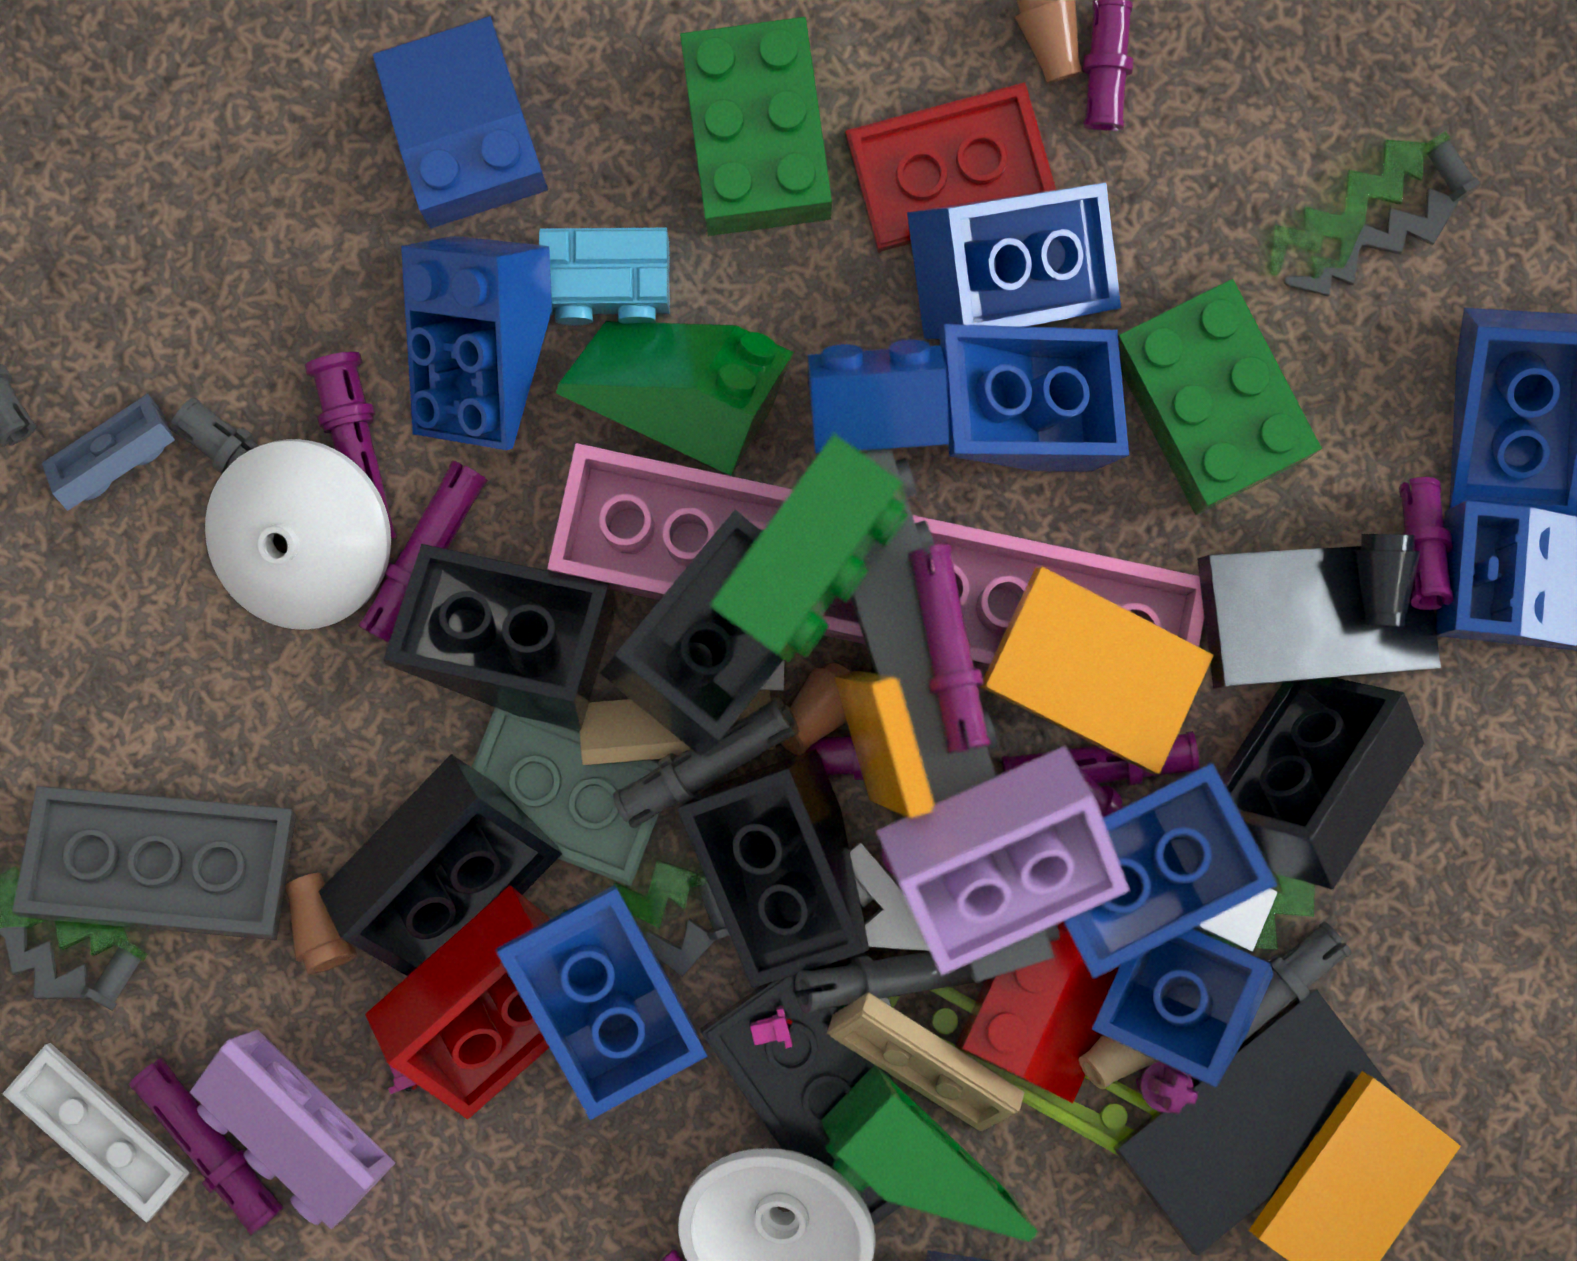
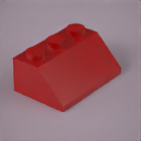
(458, 1015)
(1040, 1019)

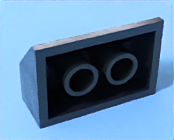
(1321, 773)
(435, 867)

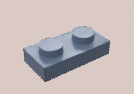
(108, 452)

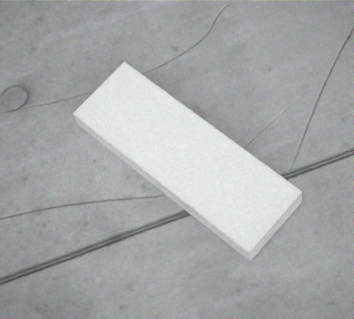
(98, 1132)

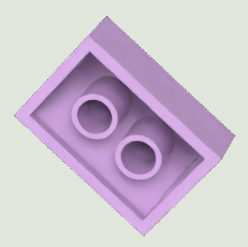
(1004, 860)
(289, 1128)

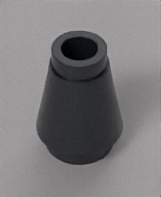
(1386, 576)

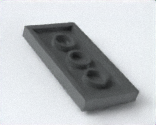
(155, 863)

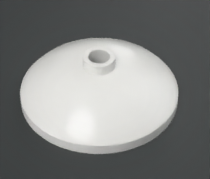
(331, 525)
(735, 1213)

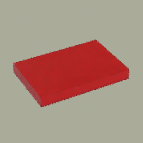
(947, 157)

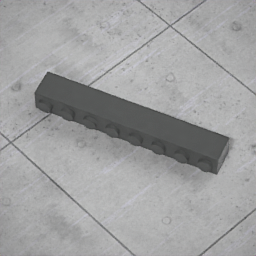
(898, 647)

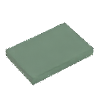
(568, 801)

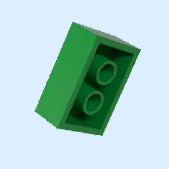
(756, 126)
(1215, 397)
(813, 550)

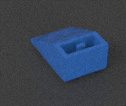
(473, 335)
(1511, 576)

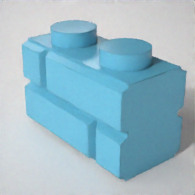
(608, 273)

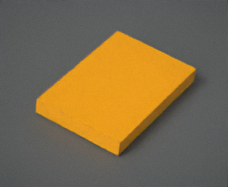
(1096, 670)
(884, 742)
(1356, 1179)

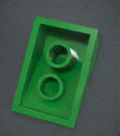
(681, 384)
(910, 1160)

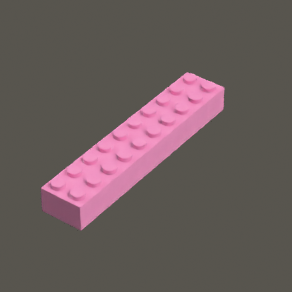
(647, 520)

